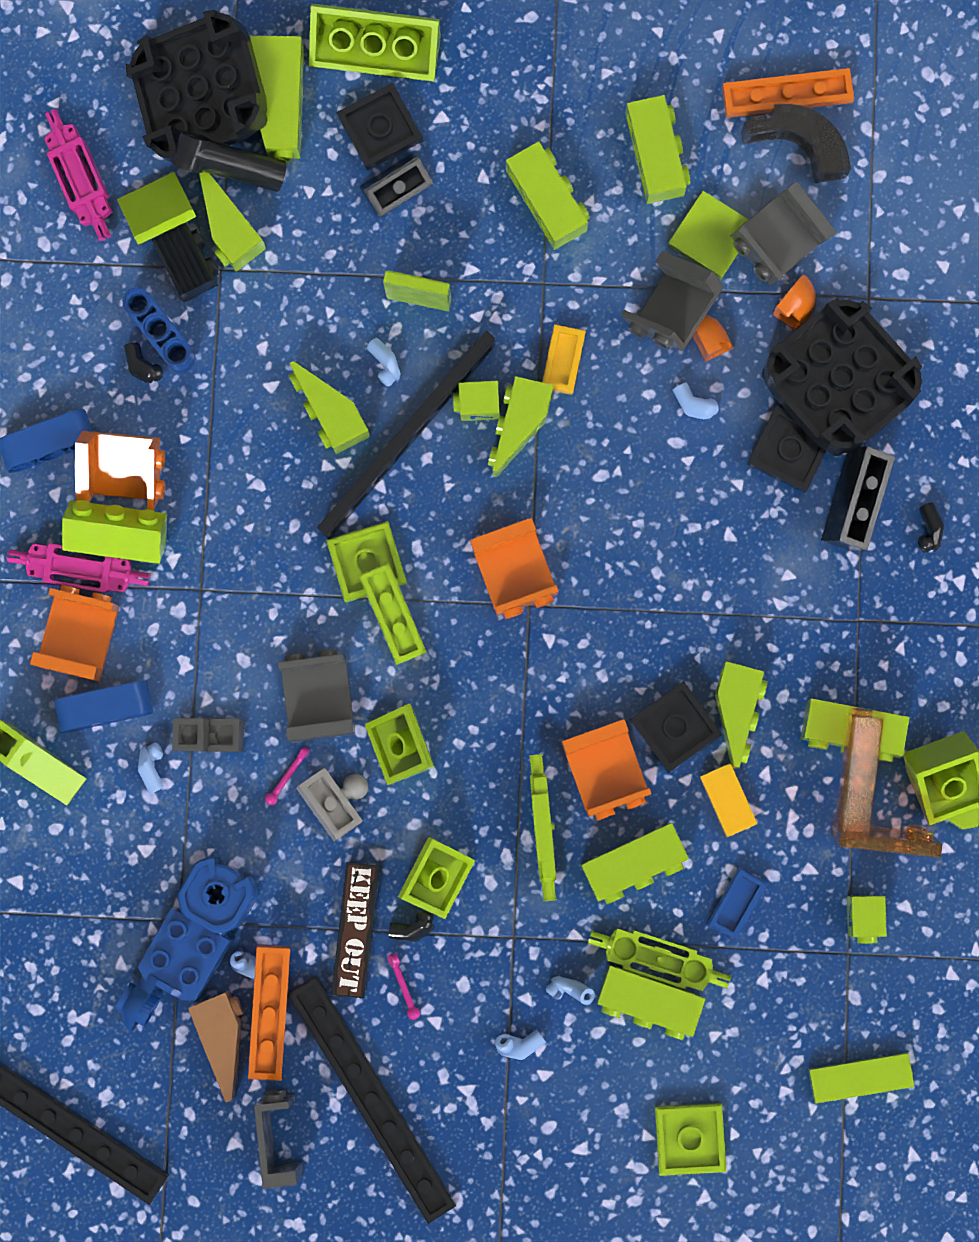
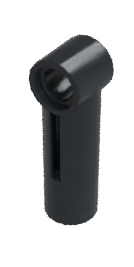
(202, 155)

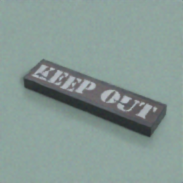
(355, 930)

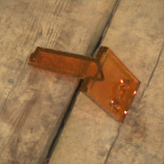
(856, 796)

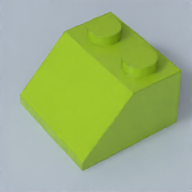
(944, 772)

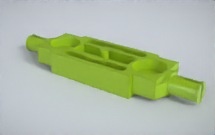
(542, 827)
(694, 970)

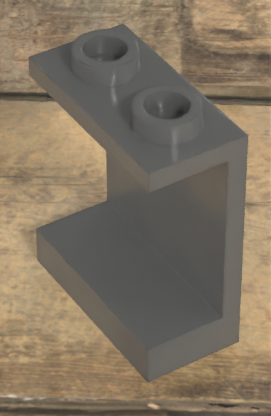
(782, 234)
(676, 304)
(317, 696)
(274, 1174)

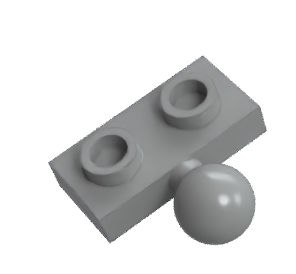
(331, 803)

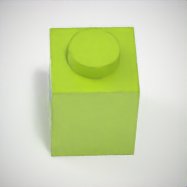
(477, 401)
(866, 918)

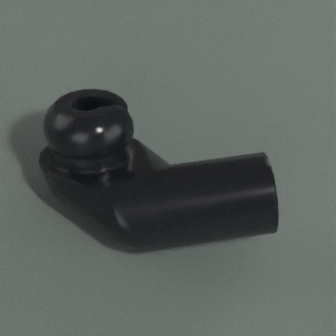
(139, 367)
(935, 528)
(414, 931)

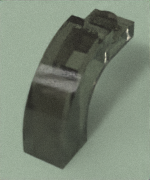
(809, 131)

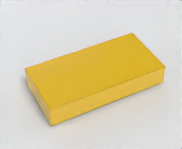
(563, 358)
(728, 800)

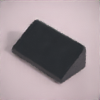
(396, 184)

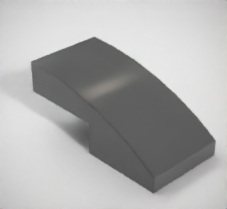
(208, 735)

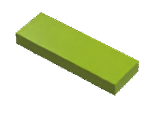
(392, 613)
(861, 1077)

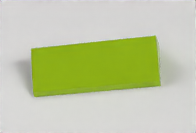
(374, 42)

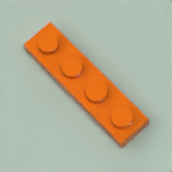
(805, 89)
(269, 1012)

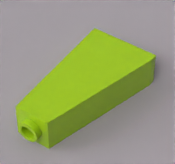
(281, 72)

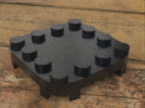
(198, 82)
(842, 376)

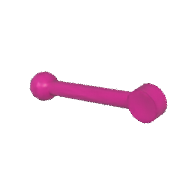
(271, 798)
(413, 1012)

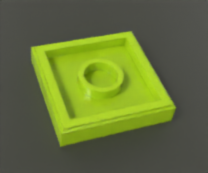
(156, 208)
(706, 235)
(417, 290)
(361, 552)
(690, 1139)

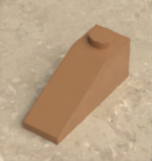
(220, 1033)

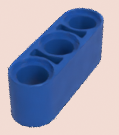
(151, 317)
(43, 441)
(103, 706)

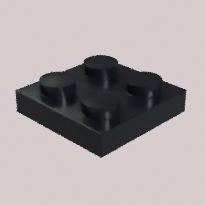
(379, 126)
(786, 452)
(675, 727)

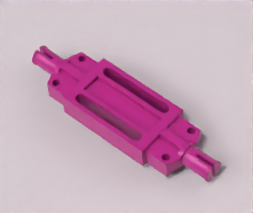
(66, 146)
(45, 561)

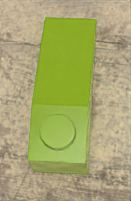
(232, 234)

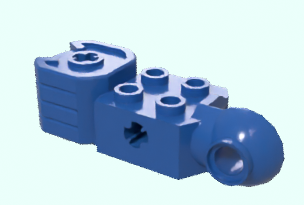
(190, 939)

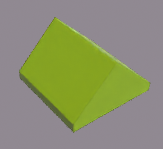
(399, 744)
(436, 878)

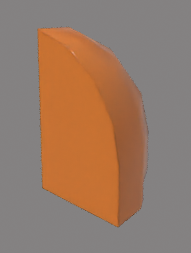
(797, 304)
(712, 338)

